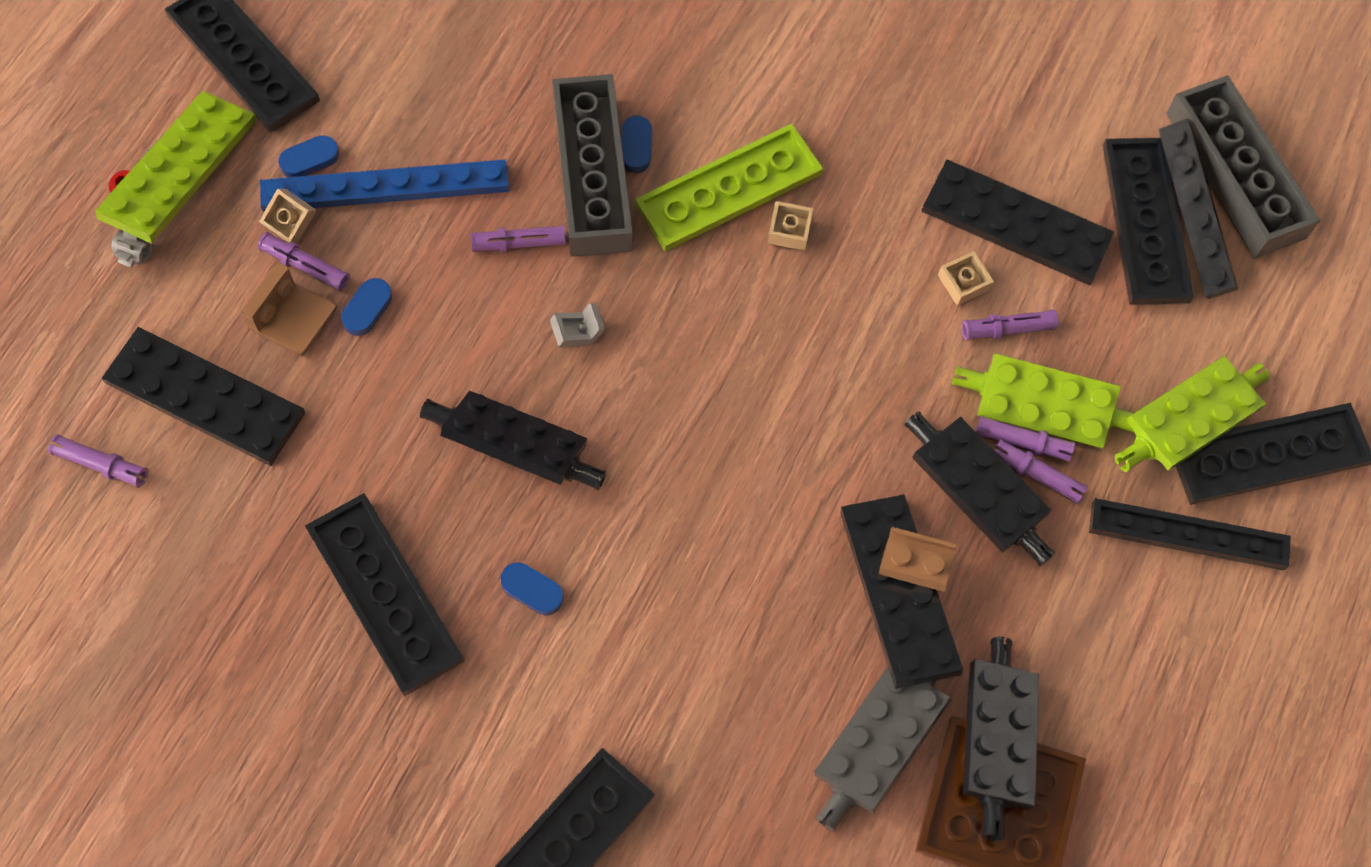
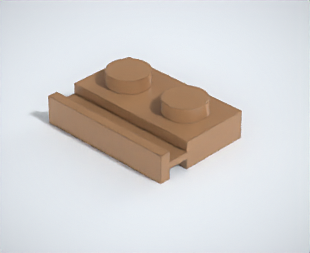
(918, 559)

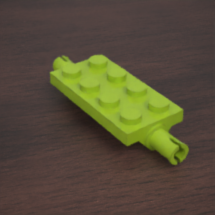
(1046, 399)
(1193, 414)

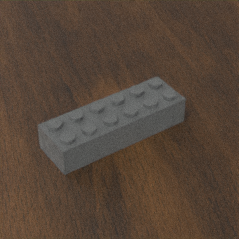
(592, 165)
(1244, 168)

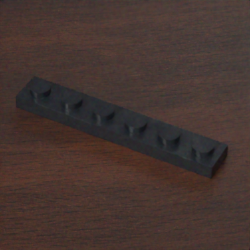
(1198, 209)
(1190, 534)

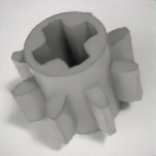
(130, 249)

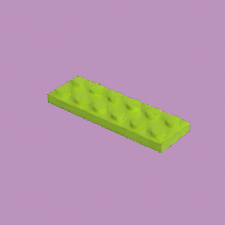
(175, 167)
(728, 187)

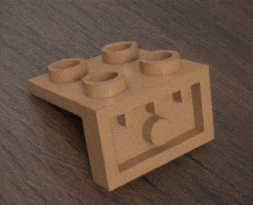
(287, 311)

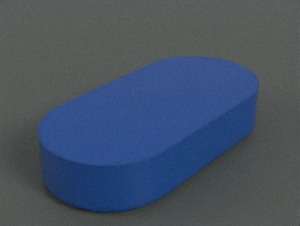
(636, 143)
(308, 156)
(366, 306)
(531, 588)

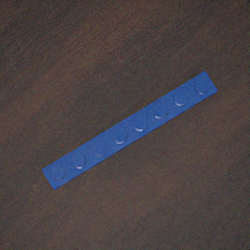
(392, 184)

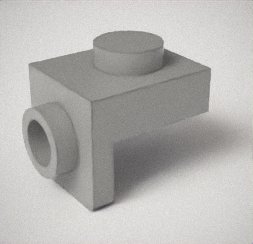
(577, 327)

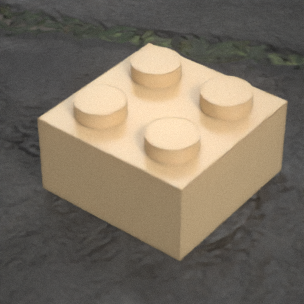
(287, 215)
(790, 225)
(965, 278)

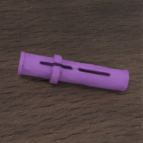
(480, 242)
(295, 257)
(998, 326)
(1025, 438)
(110, 466)
(1039, 471)

